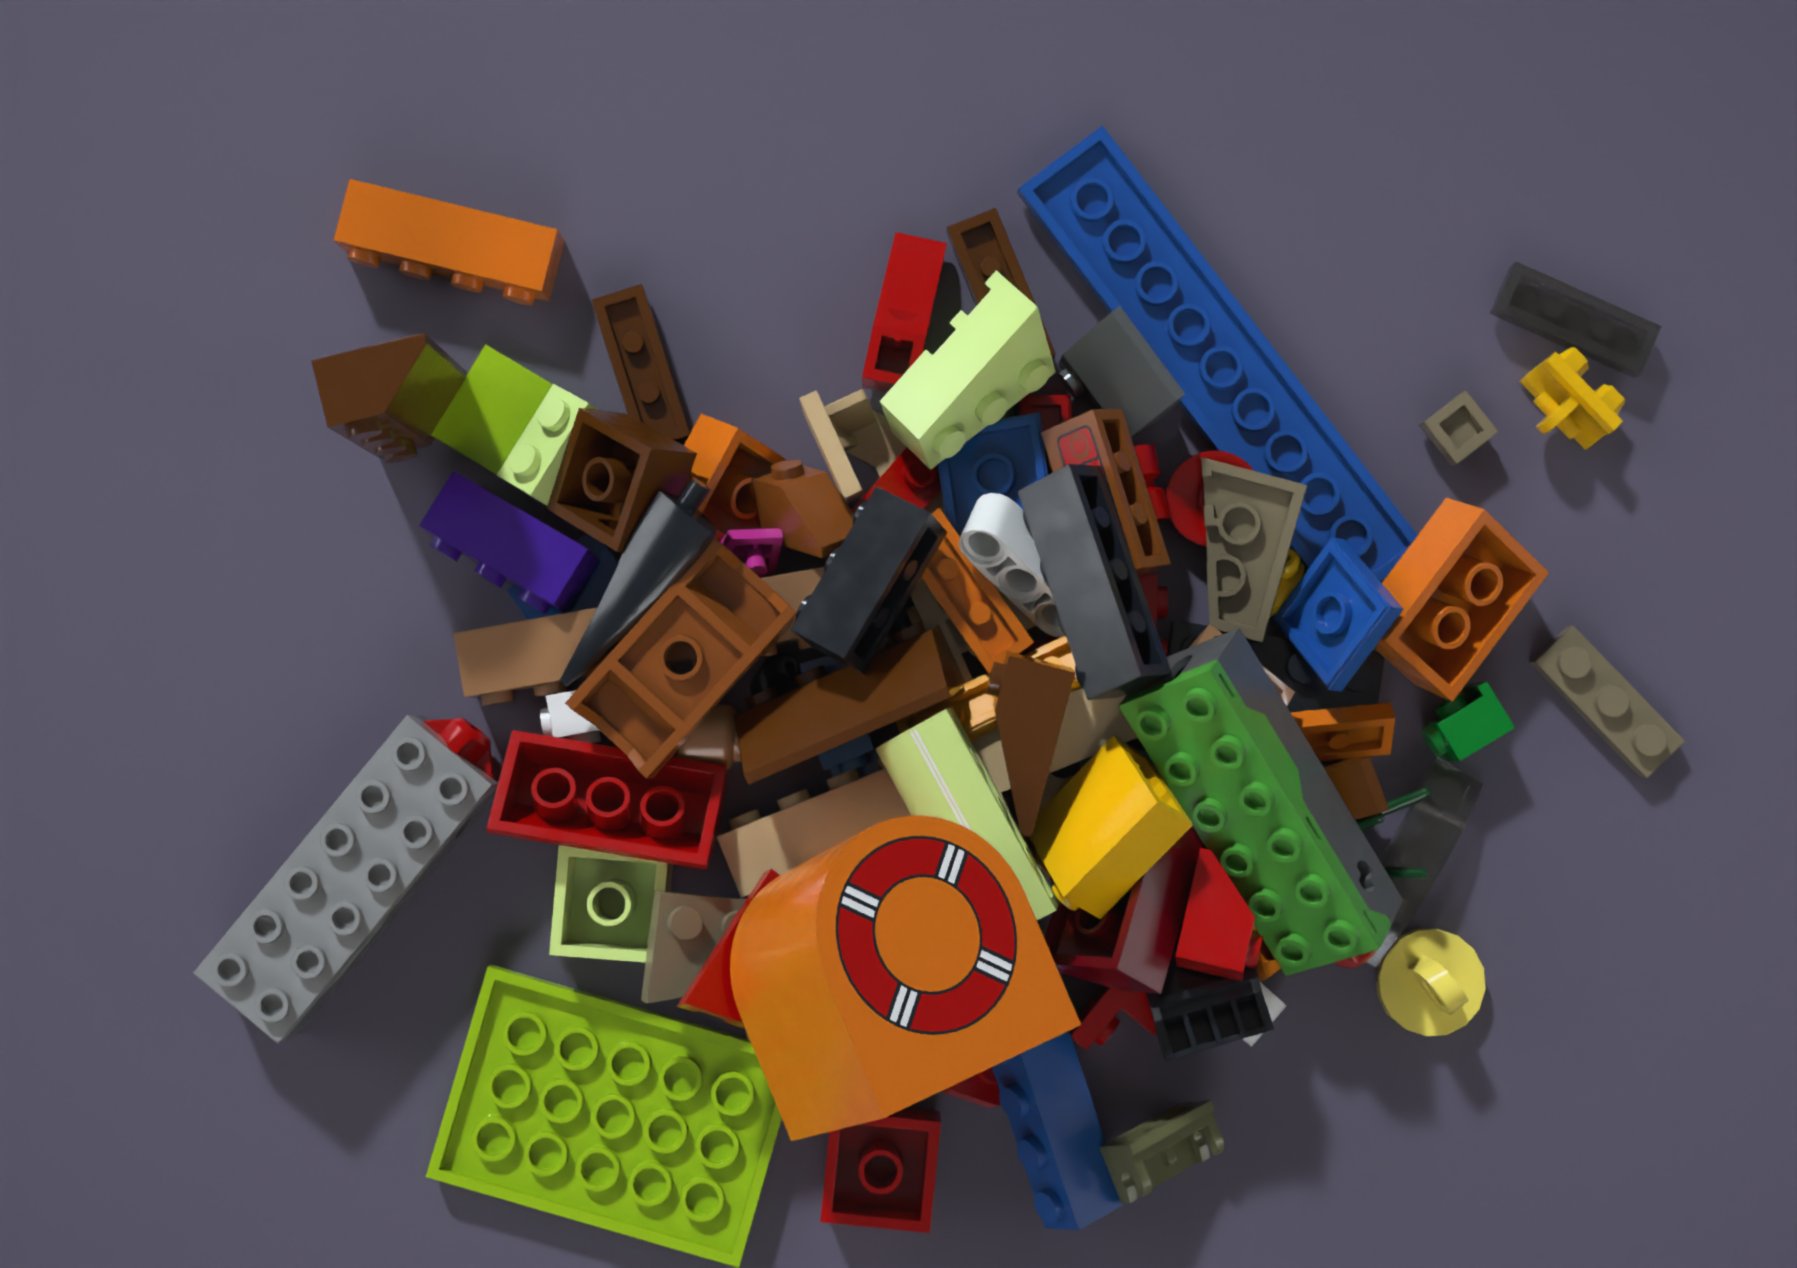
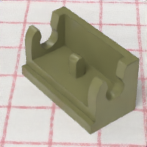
(1161, 1148)

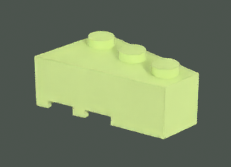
(973, 376)

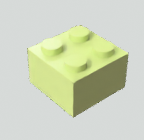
(604, 904)

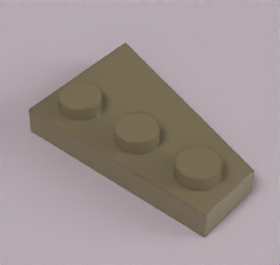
(1248, 541)

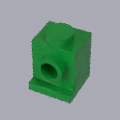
(1466, 723)

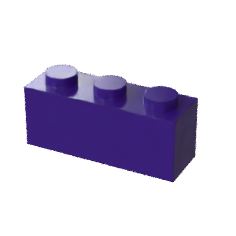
(508, 545)

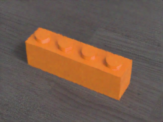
(449, 241)

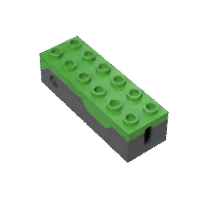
(1264, 805)

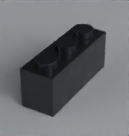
(869, 579)

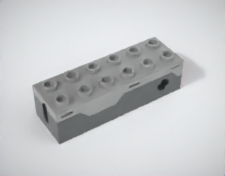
(353, 874)

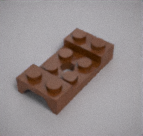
(727, 620)

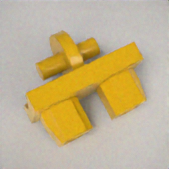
(1570, 401)

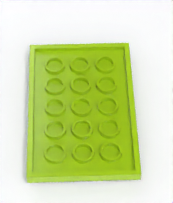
(609, 1116)

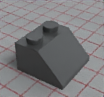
(1120, 371)

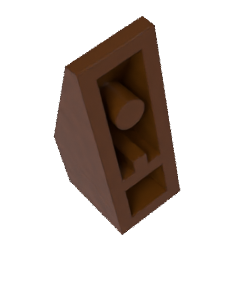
(1029, 716)

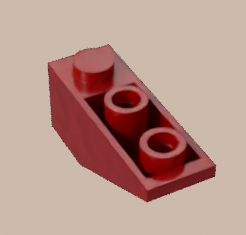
(903, 310)

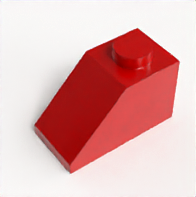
(1217, 924)

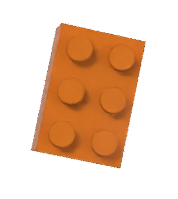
(1457, 595)

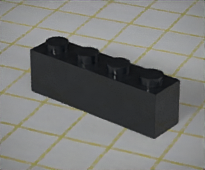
(1093, 582)

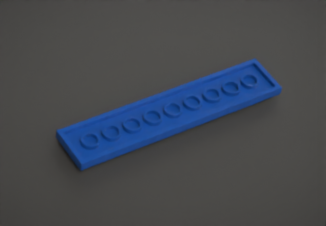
(1230, 373)

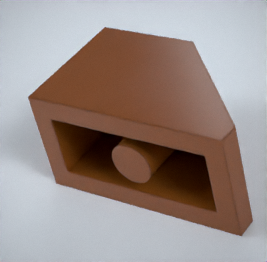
(803, 506)

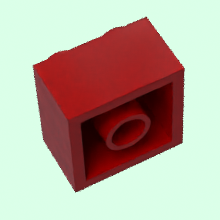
(883, 1172)

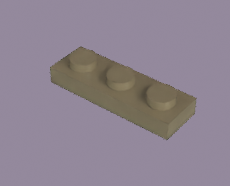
(1607, 702)

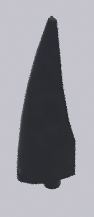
(654, 558)

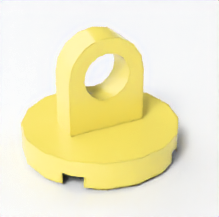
(1431, 982)

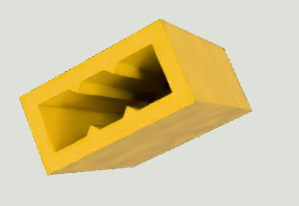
(1107, 828)

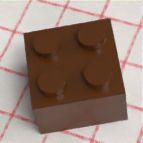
(614, 473)

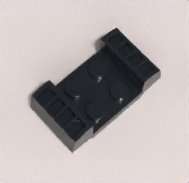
(1206, 1009)

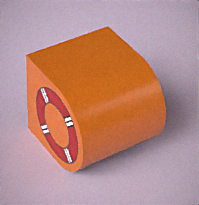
(891, 973)

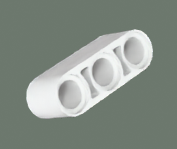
(1007, 556)

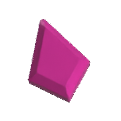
(756, 548)

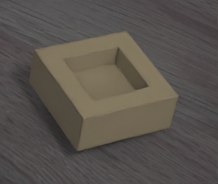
(1458, 428)

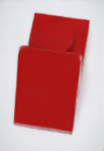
(1099, 1014)

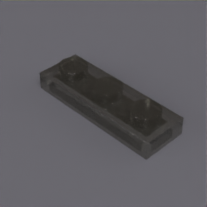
(1575, 319)

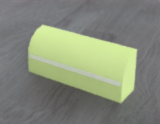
(946, 779)

